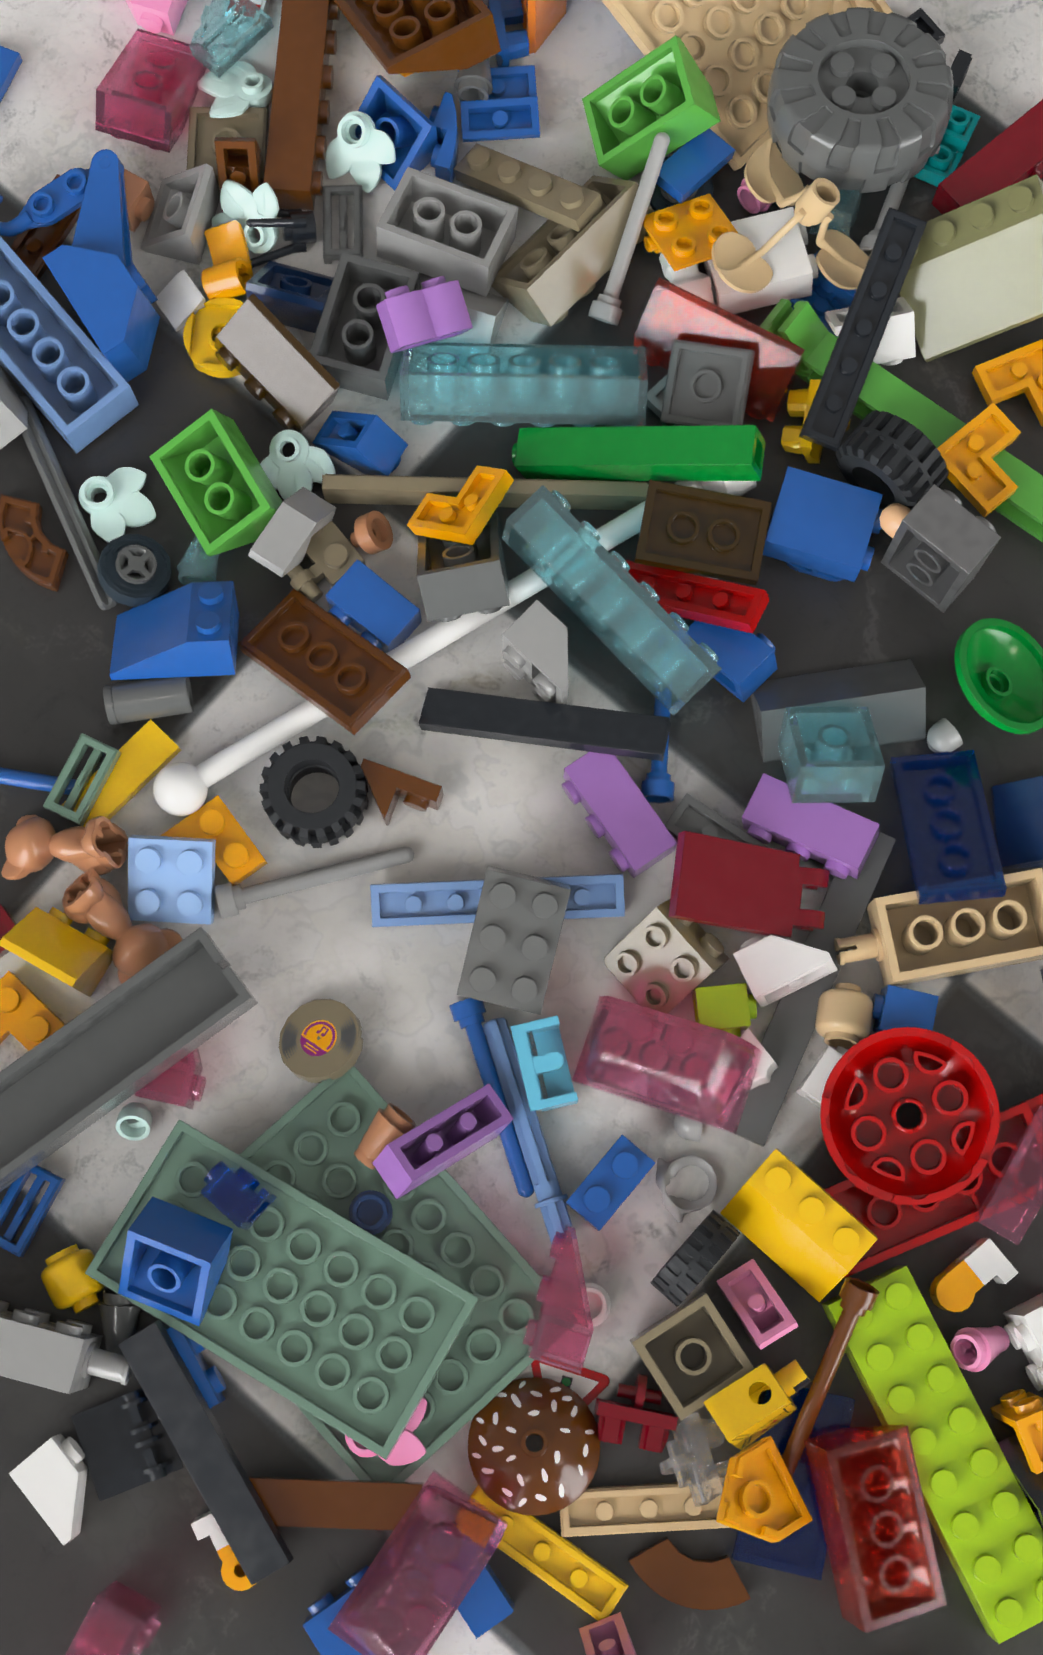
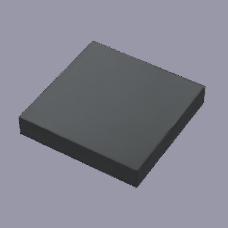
(706, 384)

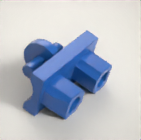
(512, 43)

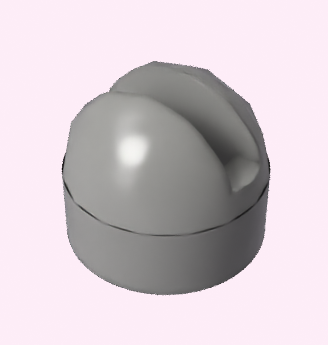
(943, 737)
(687, 1128)

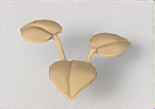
(775, 181)

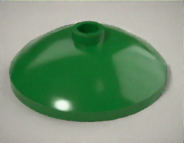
(1002, 674)

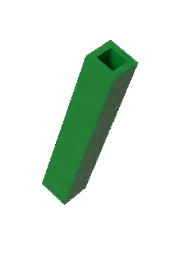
(641, 453)

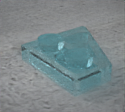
(228, 33)

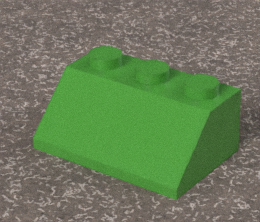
(650, 97)
(217, 483)

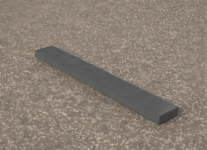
(796, 1013)

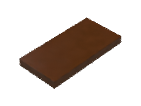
(324, 661)

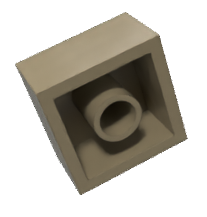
(691, 1355)

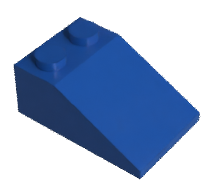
(179, 634)

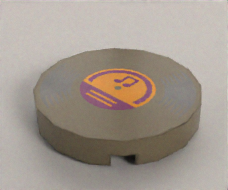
(321, 1040)

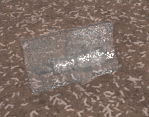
(693, 1460)

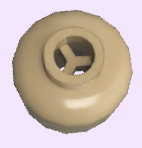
(844, 1015)

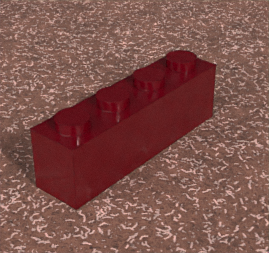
(1001, 163)

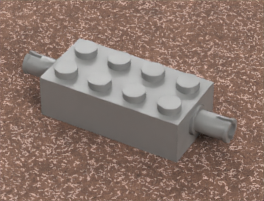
(54, 1354)

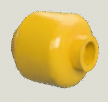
(67, 1279)

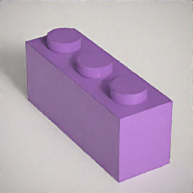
(618, 812)
(810, 829)
(442, 1141)

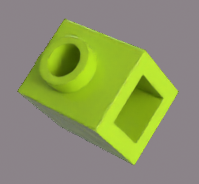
(724, 1007)

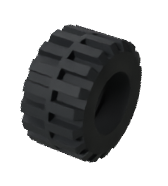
(891, 459)
(303, 760)

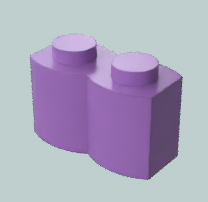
(423, 314)

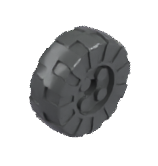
(860, 99)

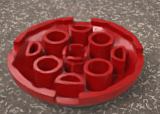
(955, 1123)

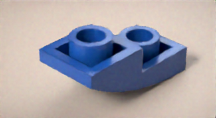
(446, 150)

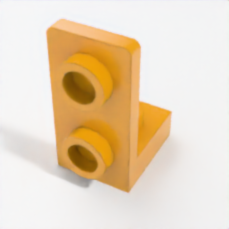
(1025, 1415)

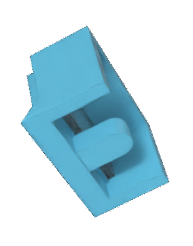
(543, 1064)

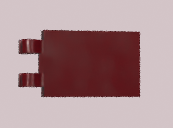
(742, 886)

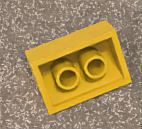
(799, 1225)

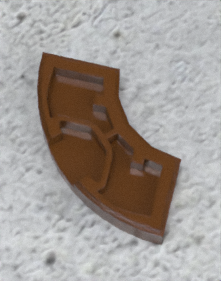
(27, 543)
(688, 1580)

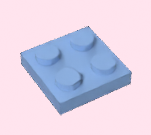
(171, 879)

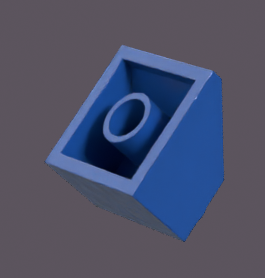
(174, 1260)

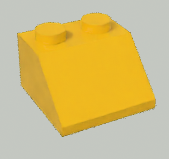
(60, 949)

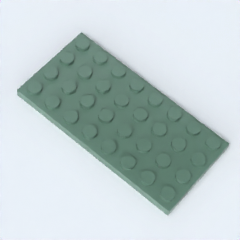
(306, 1299)

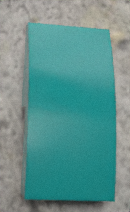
(952, 147)

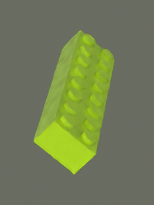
(959, 1463)

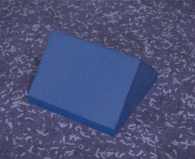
(406, 125)

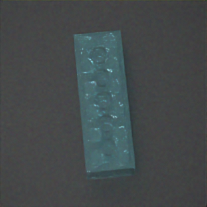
(524, 384)
(610, 599)

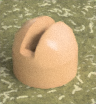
(892, 517)

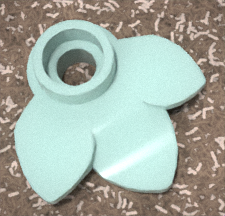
(236, 90)
(359, 156)
(241, 205)
(298, 470)
(122, 505)

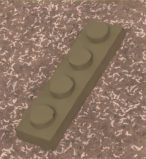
(528, 187)

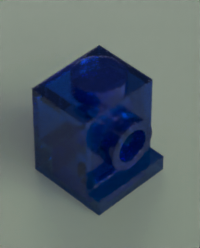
(236, 1194)

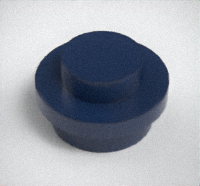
(371, 1211)

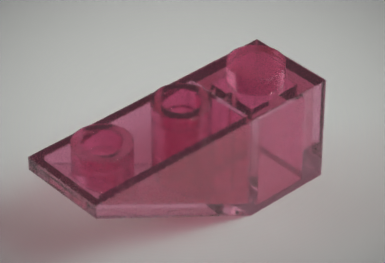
(565, 1320)

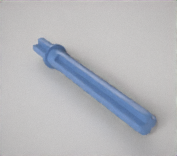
(527, 1128)

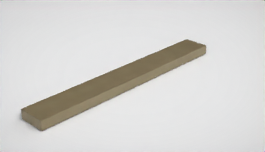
(413, 489)

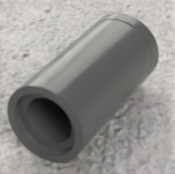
(147, 699)

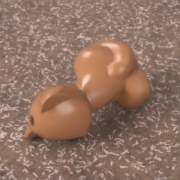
(35, 843)
(100, 904)

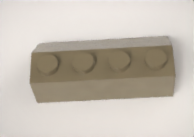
(564, 264)

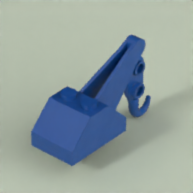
(99, 265)

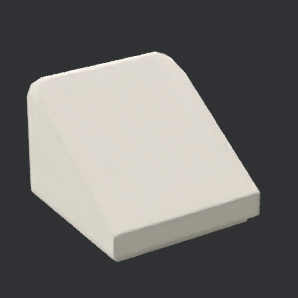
(180, 300)

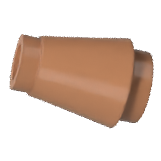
(384, 1128)

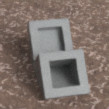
(290, 531)

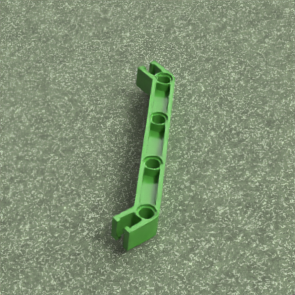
(890, 394)

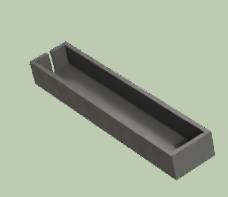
(115, 1050)

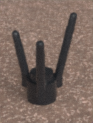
(296, 226)

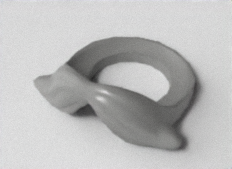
(679, 1206)

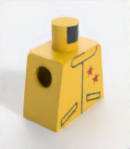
(738, 1407)

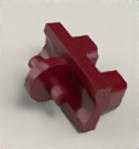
(615, 1414)

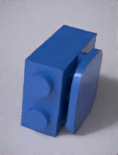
(823, 526)

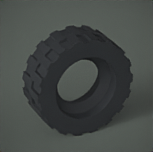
(695, 1258)

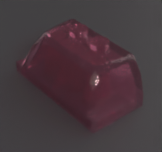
(668, 1063)
(420, 1572)

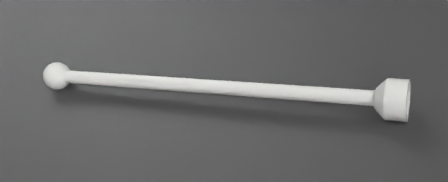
(184, 787)

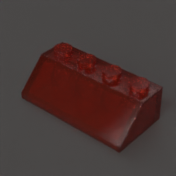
(686, 317)
(875, 1524)

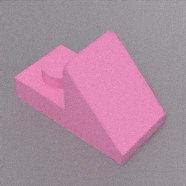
(757, 1304)

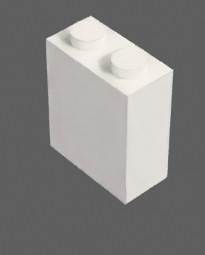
(788, 259)

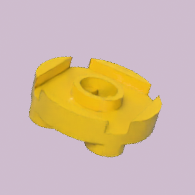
(200, 334)

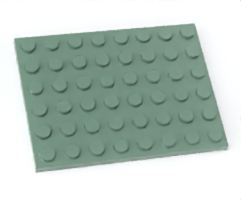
(431, 1224)

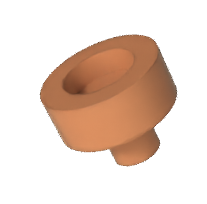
(372, 533)

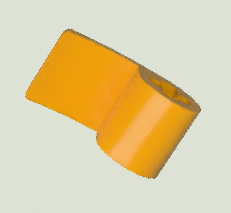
(230, 262)

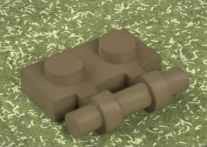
(330, 557)

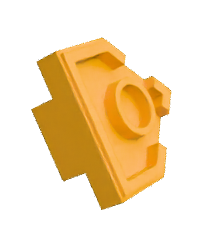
(761, 1494)

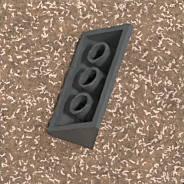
(888, 689)

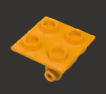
(686, 231)

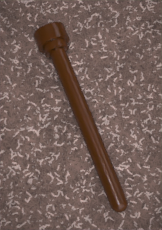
(856, 1300)

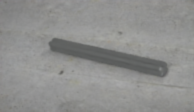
(64, 503)

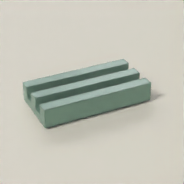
(95, 787)

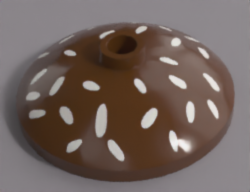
(525, 1479)

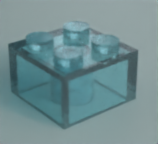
(830, 754)

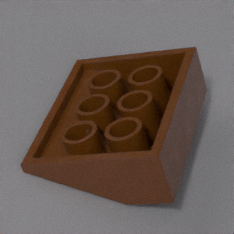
(424, 33)

